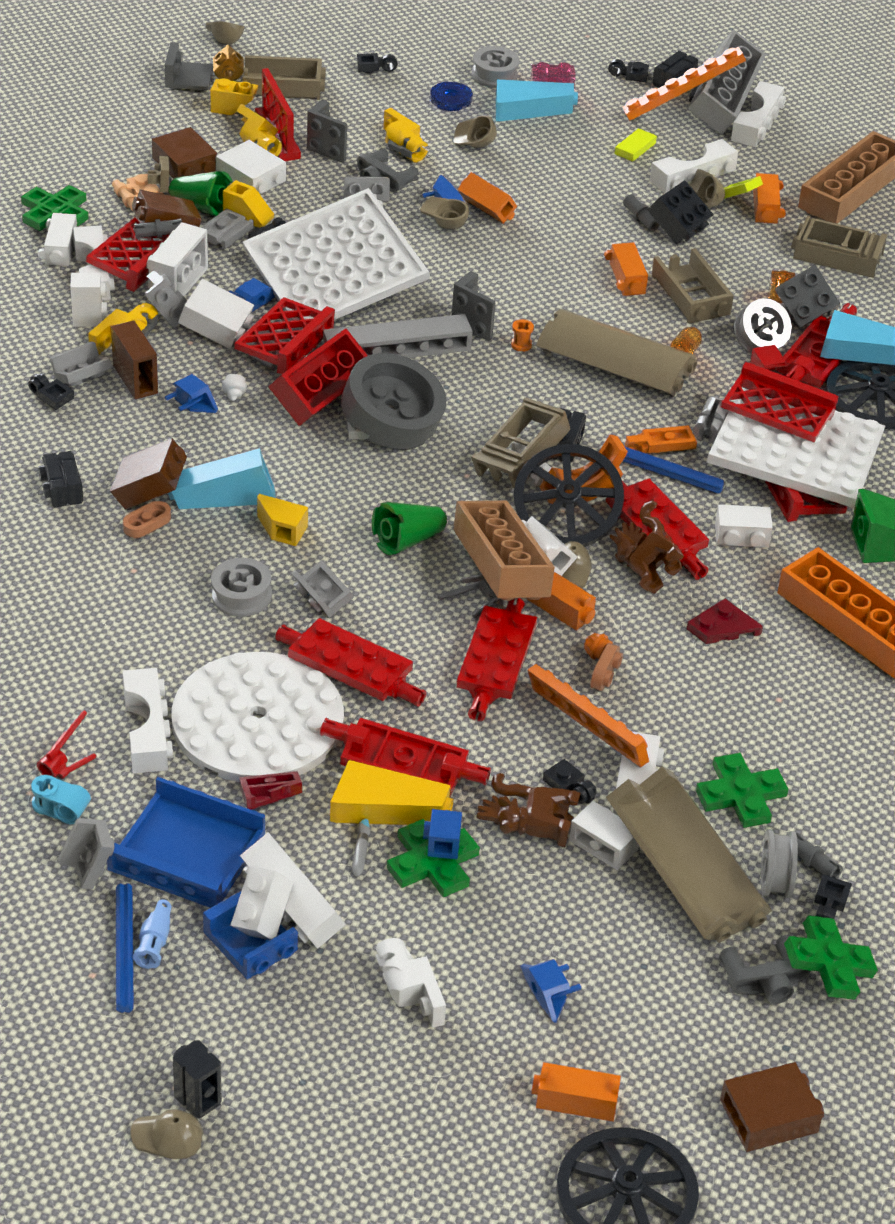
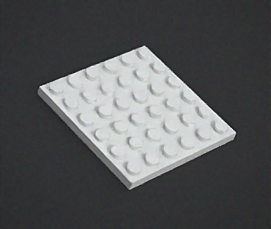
(337, 257)
(827, 469)

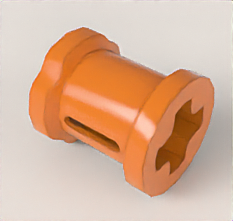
(522, 335)

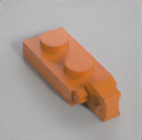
(662, 440)

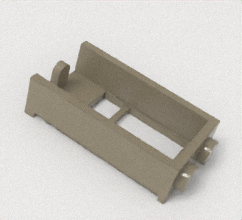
(293, 75)
(861, 262)
(671, 278)
(498, 458)

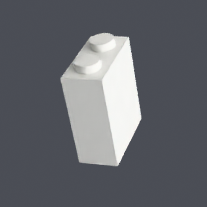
(252, 166)
(216, 314)

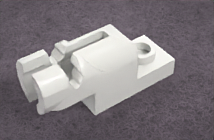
(410, 980)

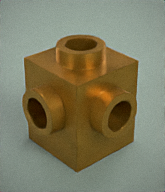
(228, 64)

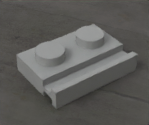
(227, 228)

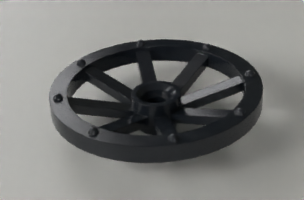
(878, 388)
(573, 499)
(622, 1191)

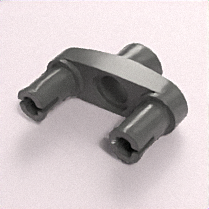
(373, 166)
(770, 978)

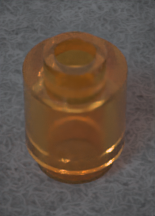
(688, 340)

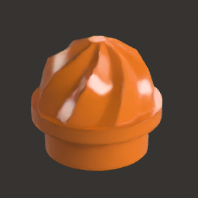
(595, 645)

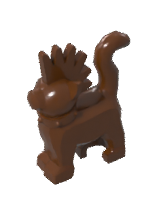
(650, 553)
(544, 814)

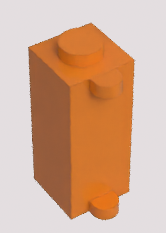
(487, 198)
(767, 199)
(627, 268)
(568, 603)
(576, 1091)

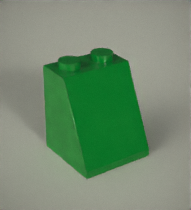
(874, 527)

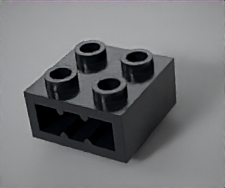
(681, 213)

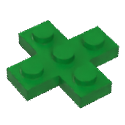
(45, 204)
(741, 790)
(416, 865)
(831, 957)

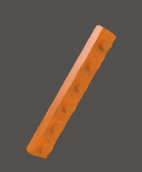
(690, 79)
(588, 715)

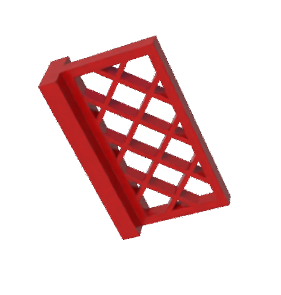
(279, 114)
(137, 269)
(301, 341)
(783, 392)
(791, 503)

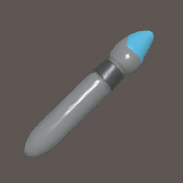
(363, 832)

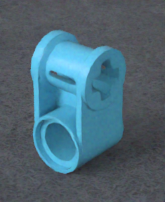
(61, 801)

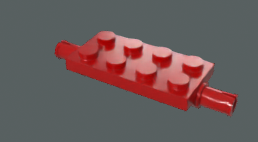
(804, 358)
(675, 522)
(496, 655)
(352, 660)
(404, 752)

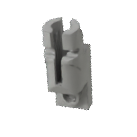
(710, 419)

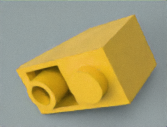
(229, 95)
(248, 203)
(282, 519)

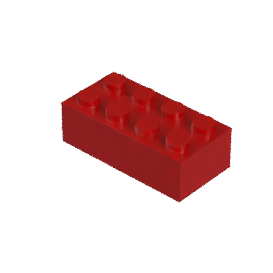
(318, 377)

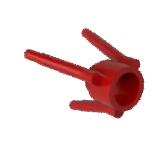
(55, 760)

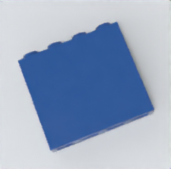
(188, 843)

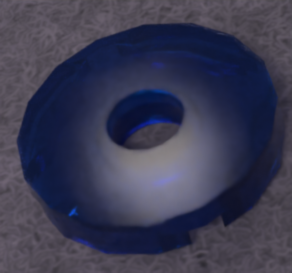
(451, 96)

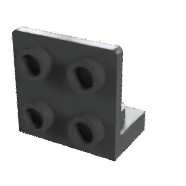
(185, 74)
(326, 134)
(807, 296)
(476, 306)

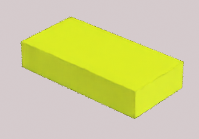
(635, 145)
(742, 187)

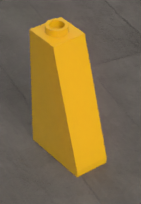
(386, 796)

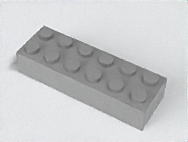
(723, 96)

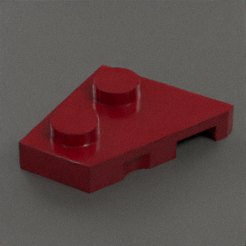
(722, 622)
(269, 788)

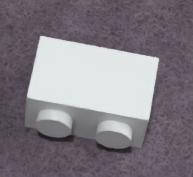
(87, 299)
(743, 526)
(603, 835)
(262, 903)

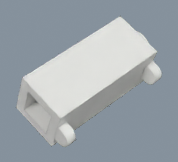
(59, 240)
(555, 550)

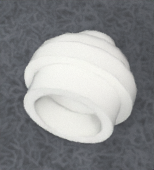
(234, 386)

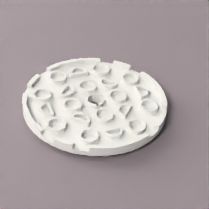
(217, 725)

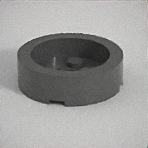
(407, 387)

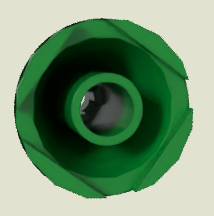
(203, 190)
(405, 525)

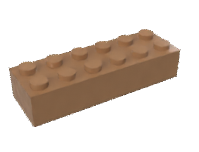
(850, 179)
(503, 550)

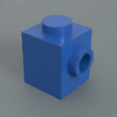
(443, 833)

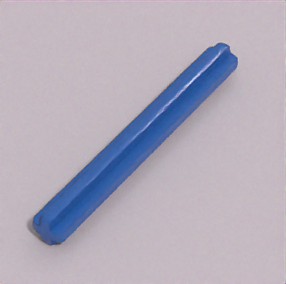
(674, 471)
(124, 948)

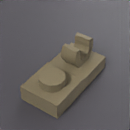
(160, 174)

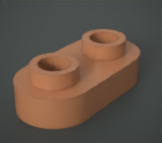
(146, 519)
(603, 671)

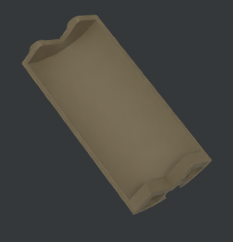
(617, 351)
(689, 855)

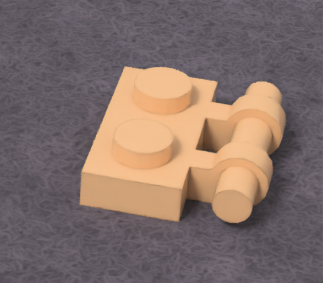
(131, 189)

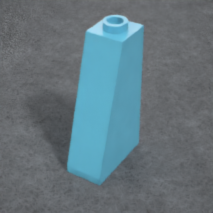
(533, 99)
(859, 340)
(224, 482)

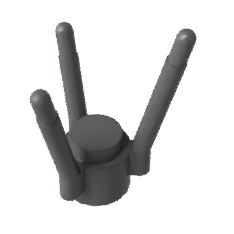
(484, 588)

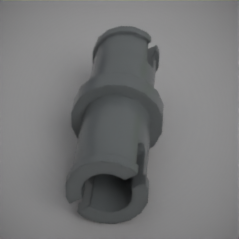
(640, 212)
(156, 228)
(815, 858)

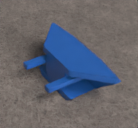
(444, 189)
(255, 293)
(193, 395)
(549, 986)

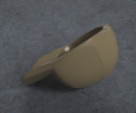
(225, 32)
(476, 132)
(708, 188)
(447, 212)
(580, 569)
(164, 1137)

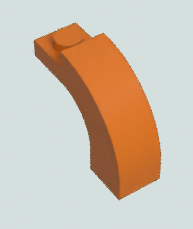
(612, 449)

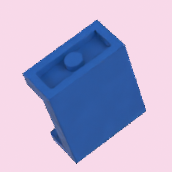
(246, 952)

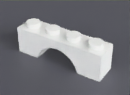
(752, 126)
(717, 160)
(85, 241)
(148, 743)

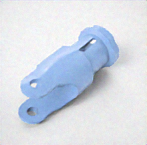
(153, 936)

